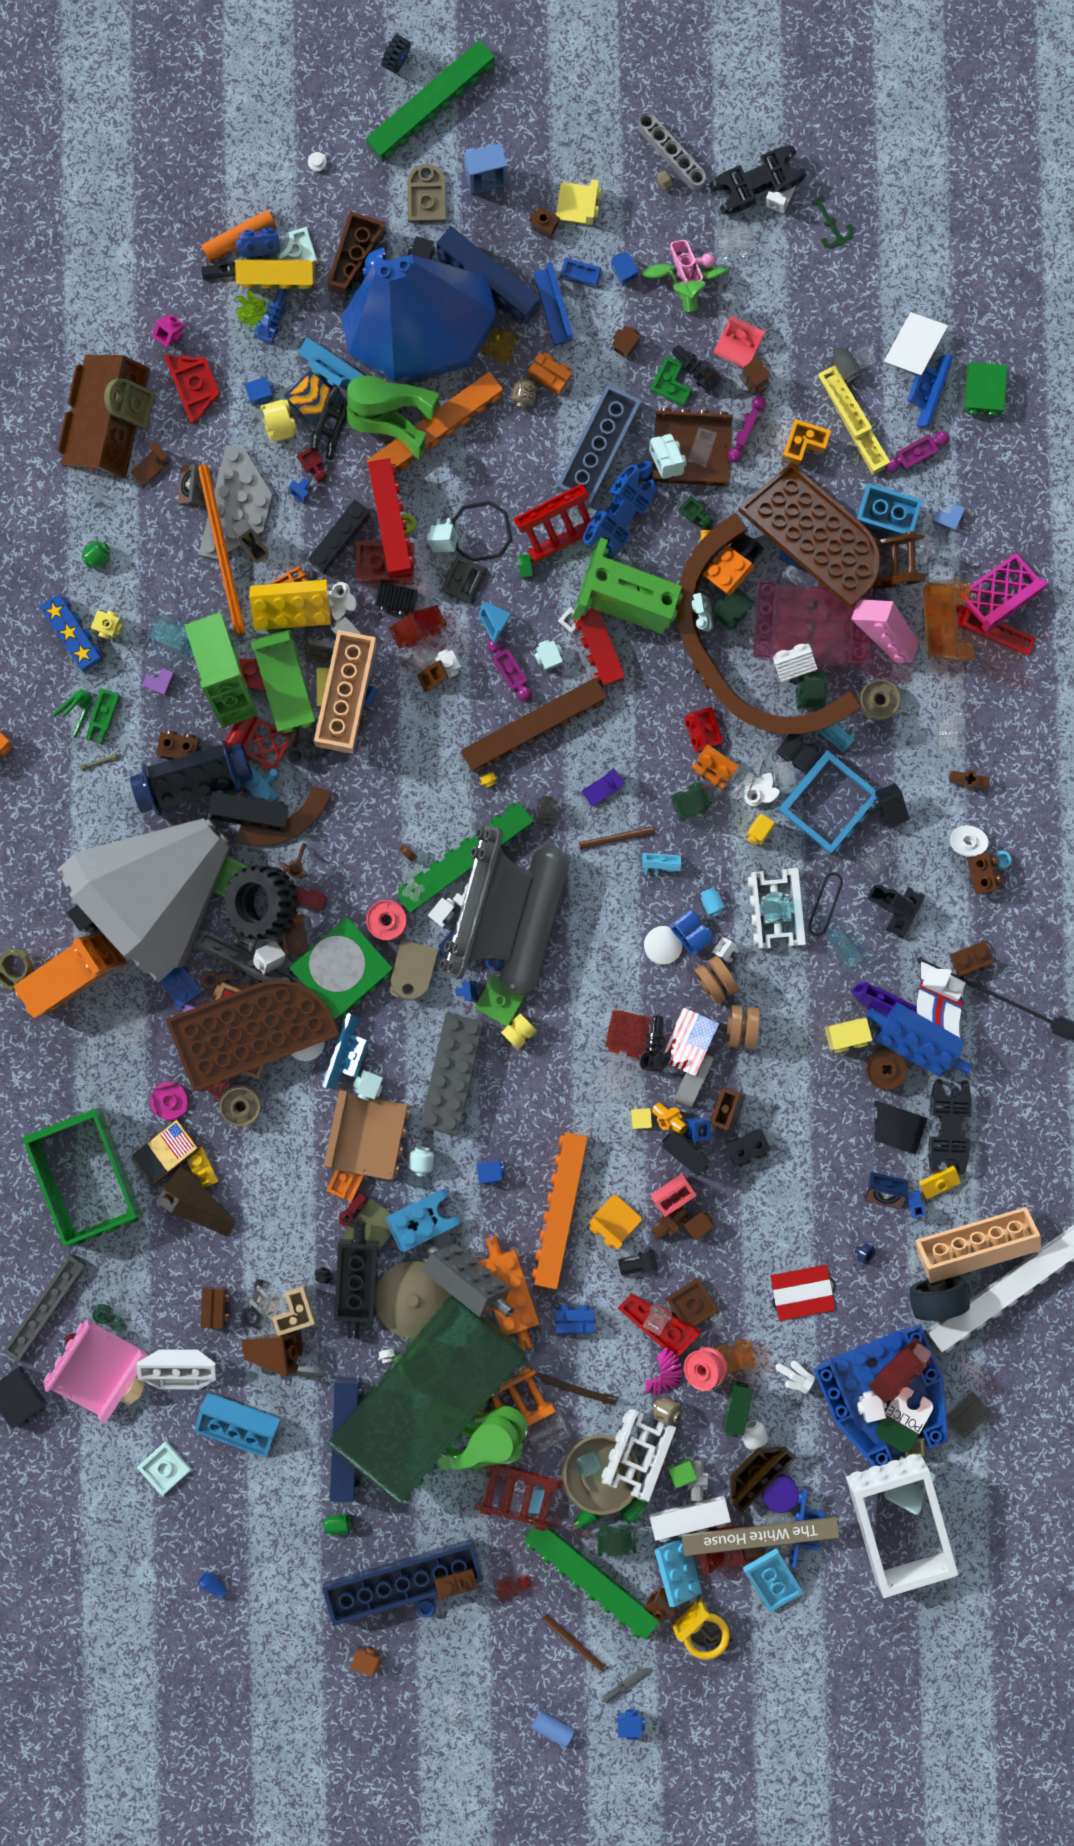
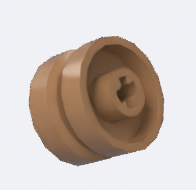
(716, 980)
(739, 1026)

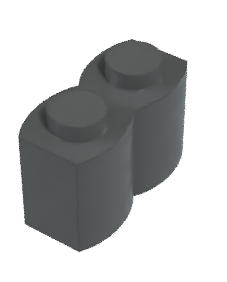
(249, 540)

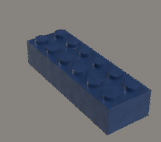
(505, 288)
(344, 1476)

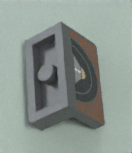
(190, 486)

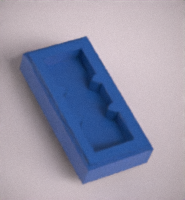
(580, 272)

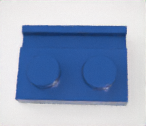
(180, 986)

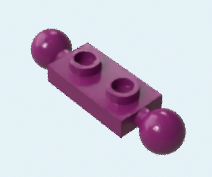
(758, 404)
(917, 451)
(510, 670)

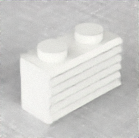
(794, 662)

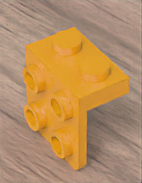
(614, 1221)

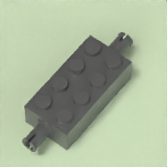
(467, 1279)

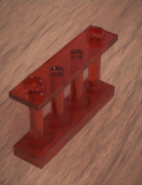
(531, 1480)

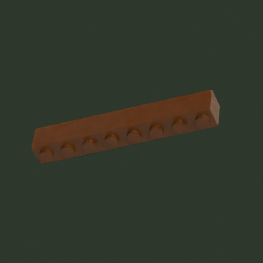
(533, 725)

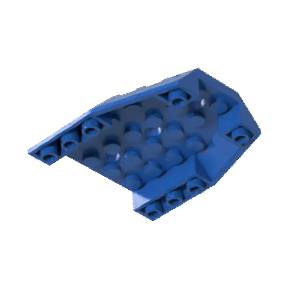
(848, 1377)

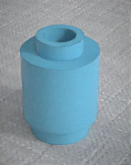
(712, 901)

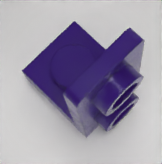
(603, 787)

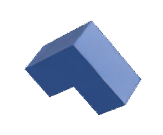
(915, 1206)

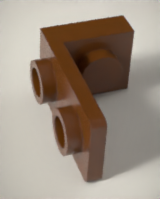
(151, 465)

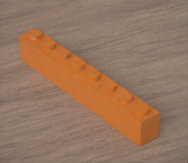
(446, 419)
(560, 1210)

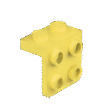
(578, 202)

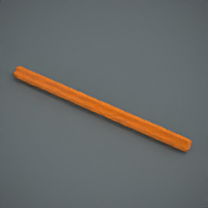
(221, 549)

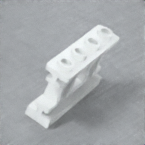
(797, 908)
(652, 1461)

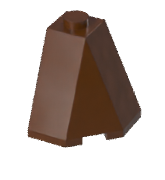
(274, 1352)

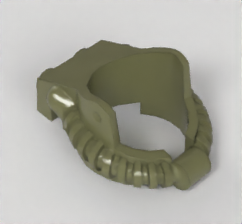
(5, 969)

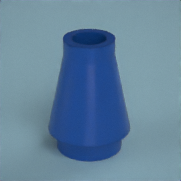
(211, 1584)

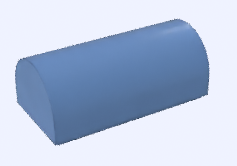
(553, 1729)

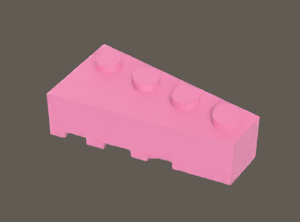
(886, 628)

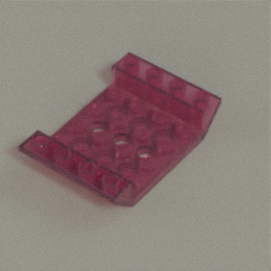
(783, 618)

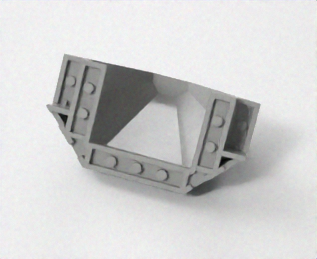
(150, 891)

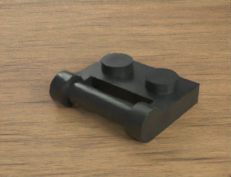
(458, 577)

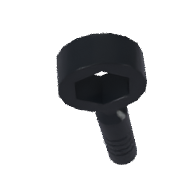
(252, 1308)

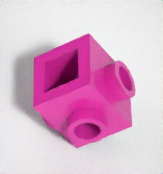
(168, 330)

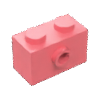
(673, 1195)

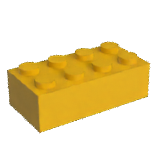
(275, 272)
(290, 605)

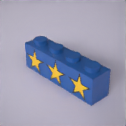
(71, 633)

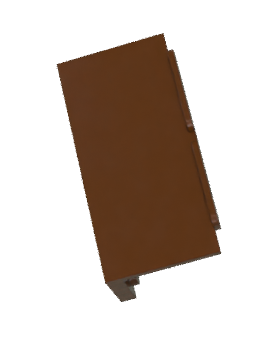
(89, 431)

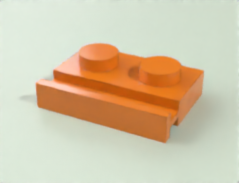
(344, 1184)

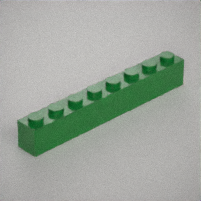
(431, 100)
(459, 861)
(593, 1580)

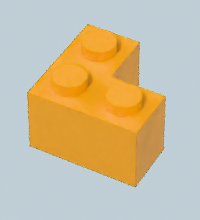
(803, 437)

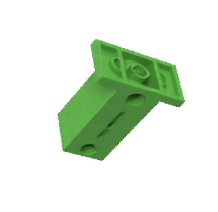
(626, 593)
(220, 670)
(284, 680)

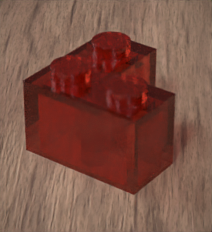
(418, 626)

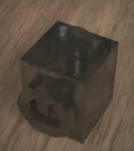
(546, 810)

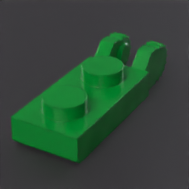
(102, 714)

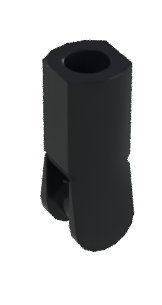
(215, 271)

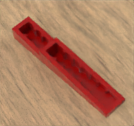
(1000, 633)

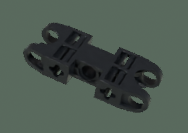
(771, 174)
(950, 1127)

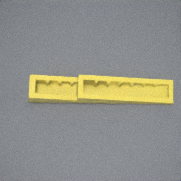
(854, 420)

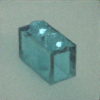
(168, 633)

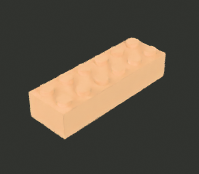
(345, 692)
(978, 1245)

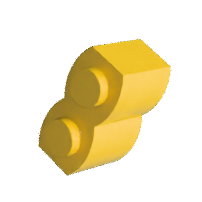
(760, 830)

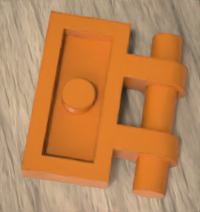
(717, 763)

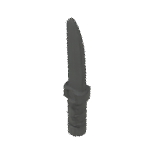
(621, 1686)

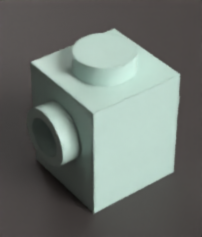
(549, 655)
(368, 1085)

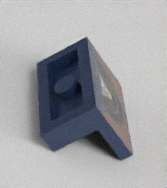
(887, 1190)

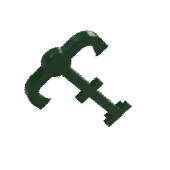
(840, 240)

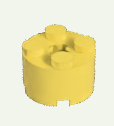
(278, 420)

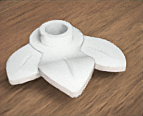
(341, 603)
(763, 788)

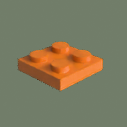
(728, 570)

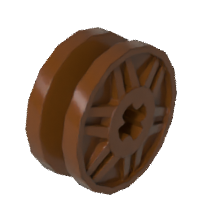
(897, 1069)

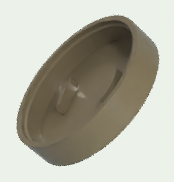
(589, 1492)

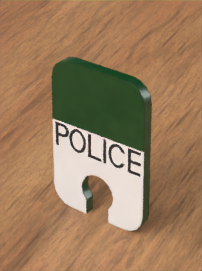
(902, 1423)

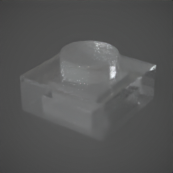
(864, 357)

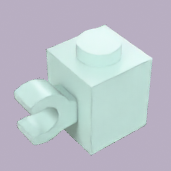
(442, 537)

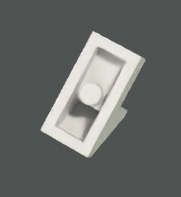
(942, 983)

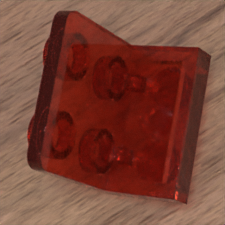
(627, 1033)

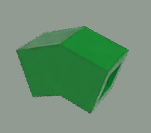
(524, 565)

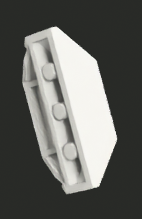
(177, 1369)

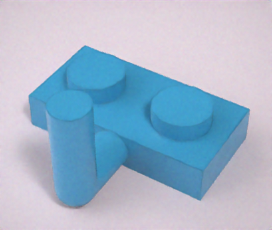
(261, 787)

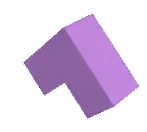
(161, 684)

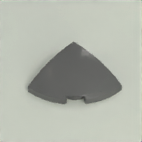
(712, 1633)

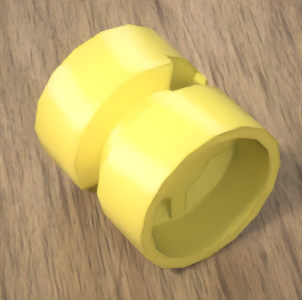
(519, 1031)

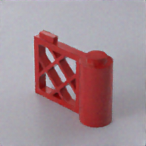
(244, 732)

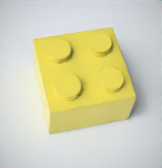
(848, 1034)

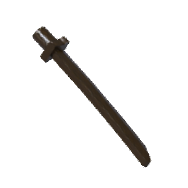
(604, 1398)

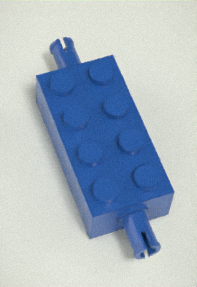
(919, 1040)

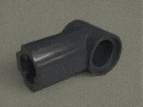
(638, 1263)

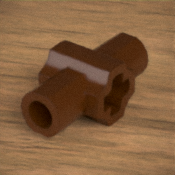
(959, 778)
(670, 1223)

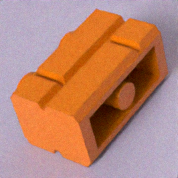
(550, 373)

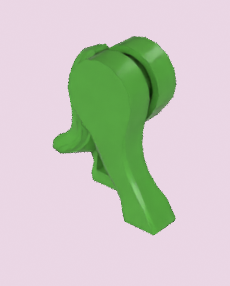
(374, 404)
(493, 1441)

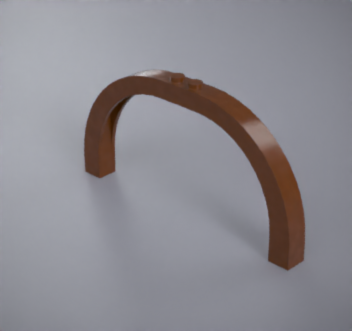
(696, 565)

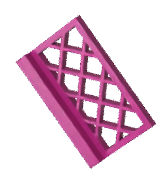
(1015, 602)

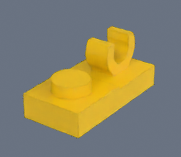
(202, 1168)

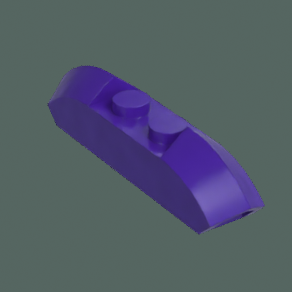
(878, 999)

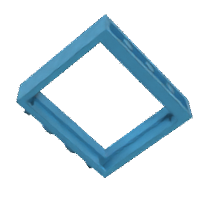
(848, 830)

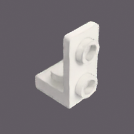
(779, 201)

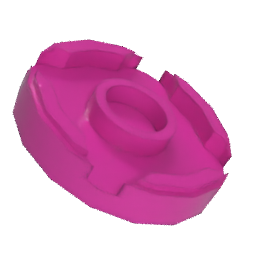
(175, 1101)

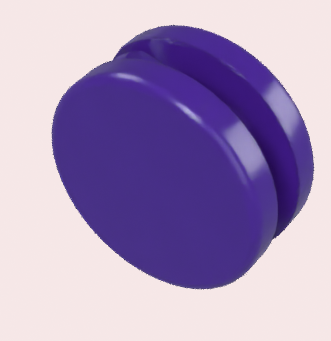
(781, 1494)

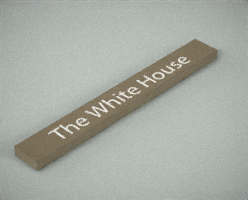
(760, 1536)

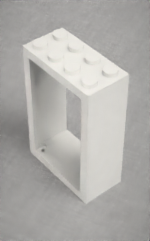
(915, 1573)

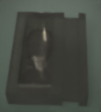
(968, 1415)

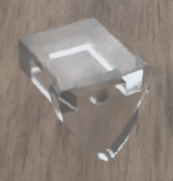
(658, 1317)

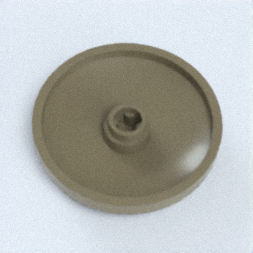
(408, 1298)

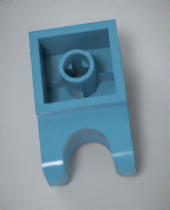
(426, 1220)

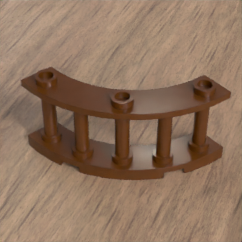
(911, 576)

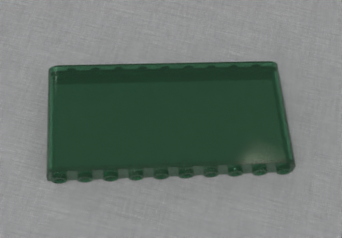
(426, 1399)

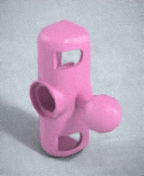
(687, 264)

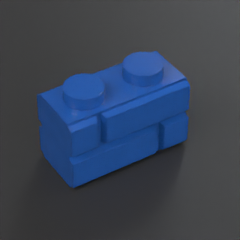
(574, 1320)

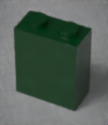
(737, 1408)

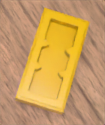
(939, 1182)

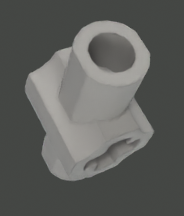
(700, 1484)

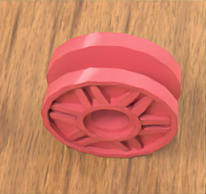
(375, 917)
(705, 1368)

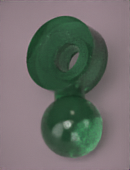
(116, 1323)

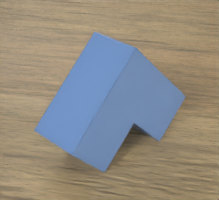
(951, 520)

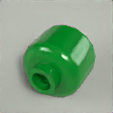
(96, 554)

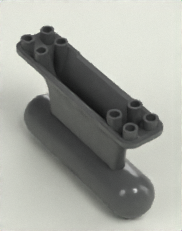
(507, 912)

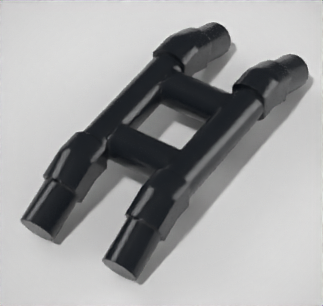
(321, 429)

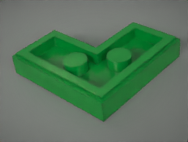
(666, 384)

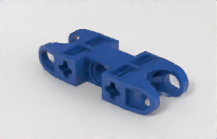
(627, 502)

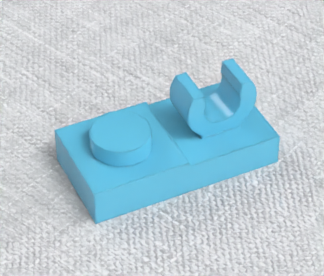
(838, 737)
(661, 861)

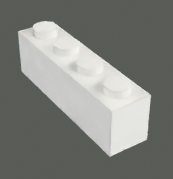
(690, 1518)

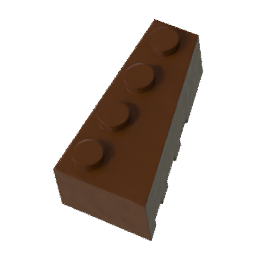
(357, 241)

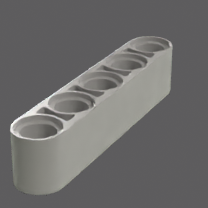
(667, 143)

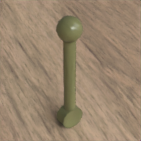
(114, 757)

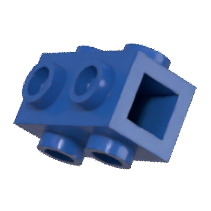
(258, 243)

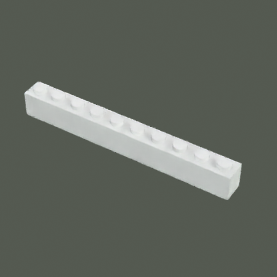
(1005, 1291)

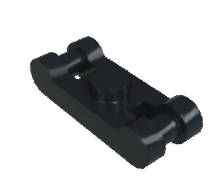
(907, 920)

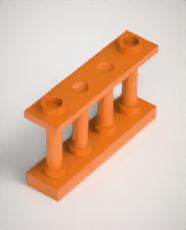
(543, 1407)

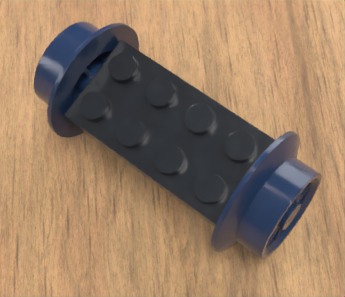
(190, 777)

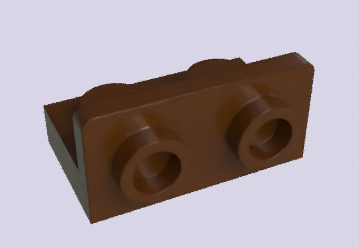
(295, 939)
(972, 958)

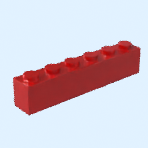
(389, 517)

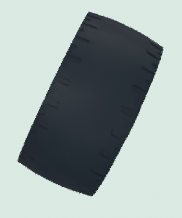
(939, 1299)

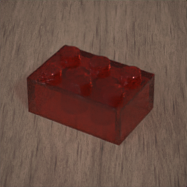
(372, 565)
(901, 1370)

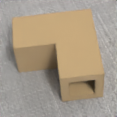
(133, 1392)

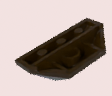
(757, 1474)

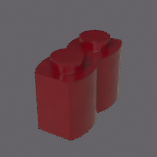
(311, 899)

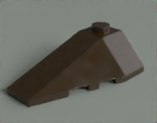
(191, 1201)

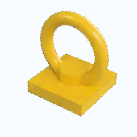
(692, 1621)

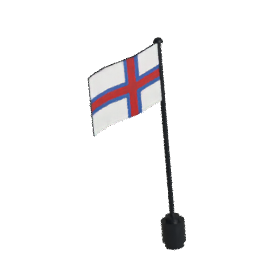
(947, 1012)

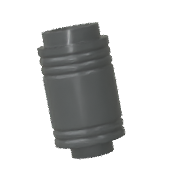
(845, 365)

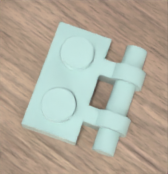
(702, 606)

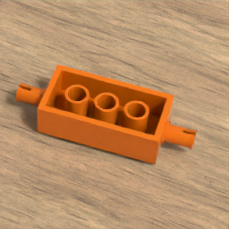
(508, 1268)

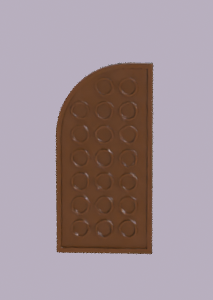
(816, 533)
(249, 1030)

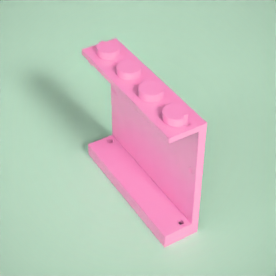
(95, 1369)

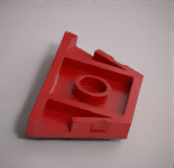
(193, 383)

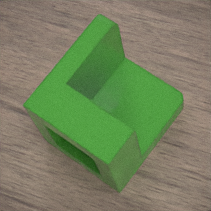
(682, 1473)

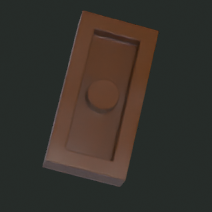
(456, 1583)

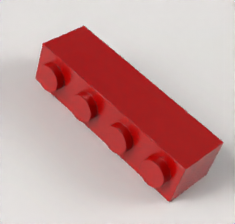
(600, 648)

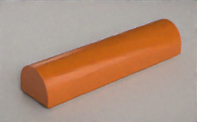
(226, 242)

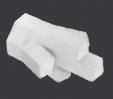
(801, 1378)

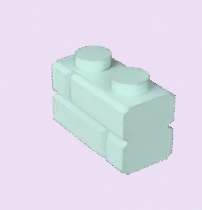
(667, 456)

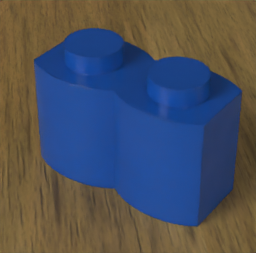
(691, 932)

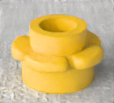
(488, 779)

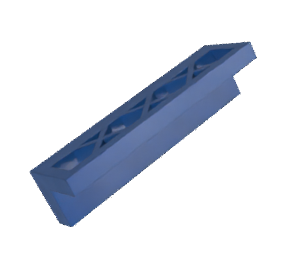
(553, 305)

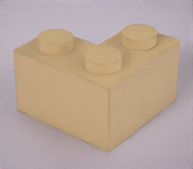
(300, 1312)

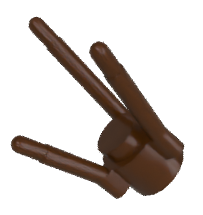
(295, 867)

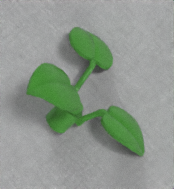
(688, 290)

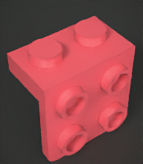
(739, 342)

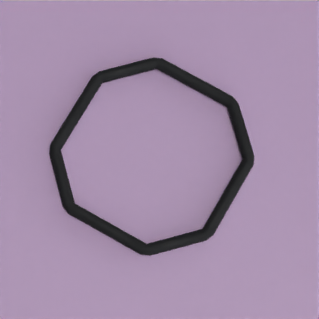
(507, 528)

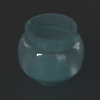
(776, 907)

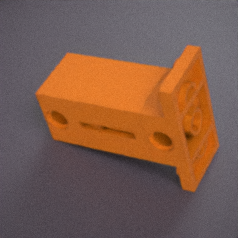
(68, 974)

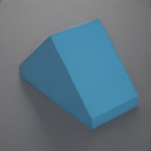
(494, 620)

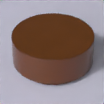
(407, 852)

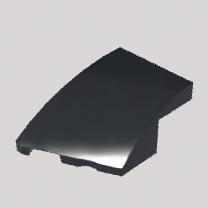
(898, 1127)

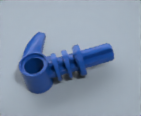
(266, 327)

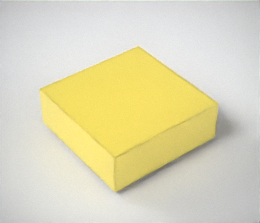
(641, 1118)

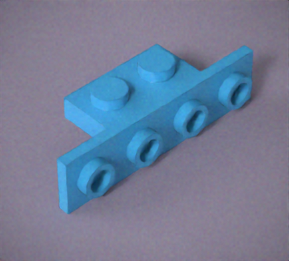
(328, 364)
(348, 1053)

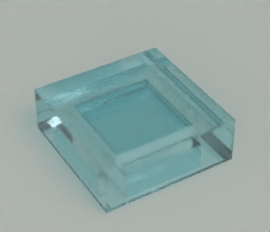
(588, 1464)

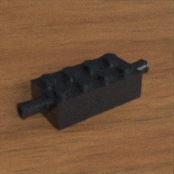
(356, 1280)

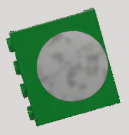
(342, 968)

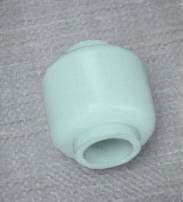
(421, 1161)

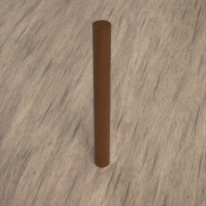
(617, 837)
(573, 1642)

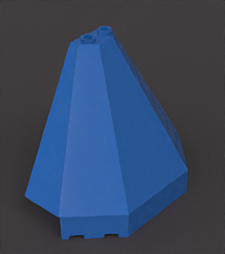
(418, 319)

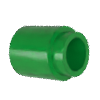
(633, 1510)
(338, 1524)

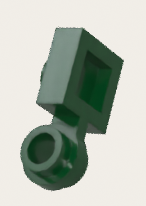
(692, 510)

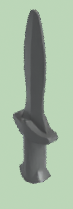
(302, 1371)

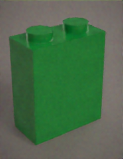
(985, 389)

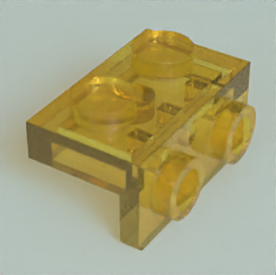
(500, 345)

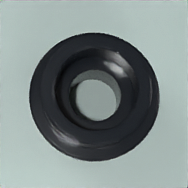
(323, 1275)

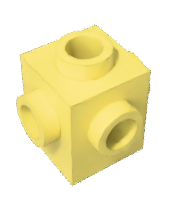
(102, 620)

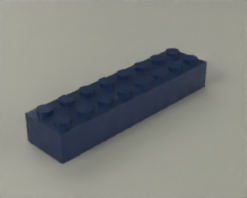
(397, 1582)

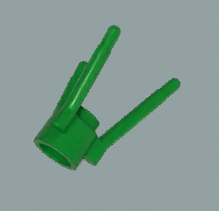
(80, 699)

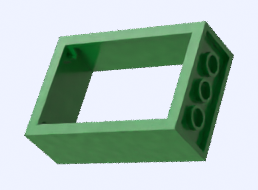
(50, 1190)

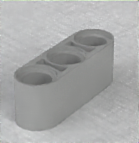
(691, 1084)

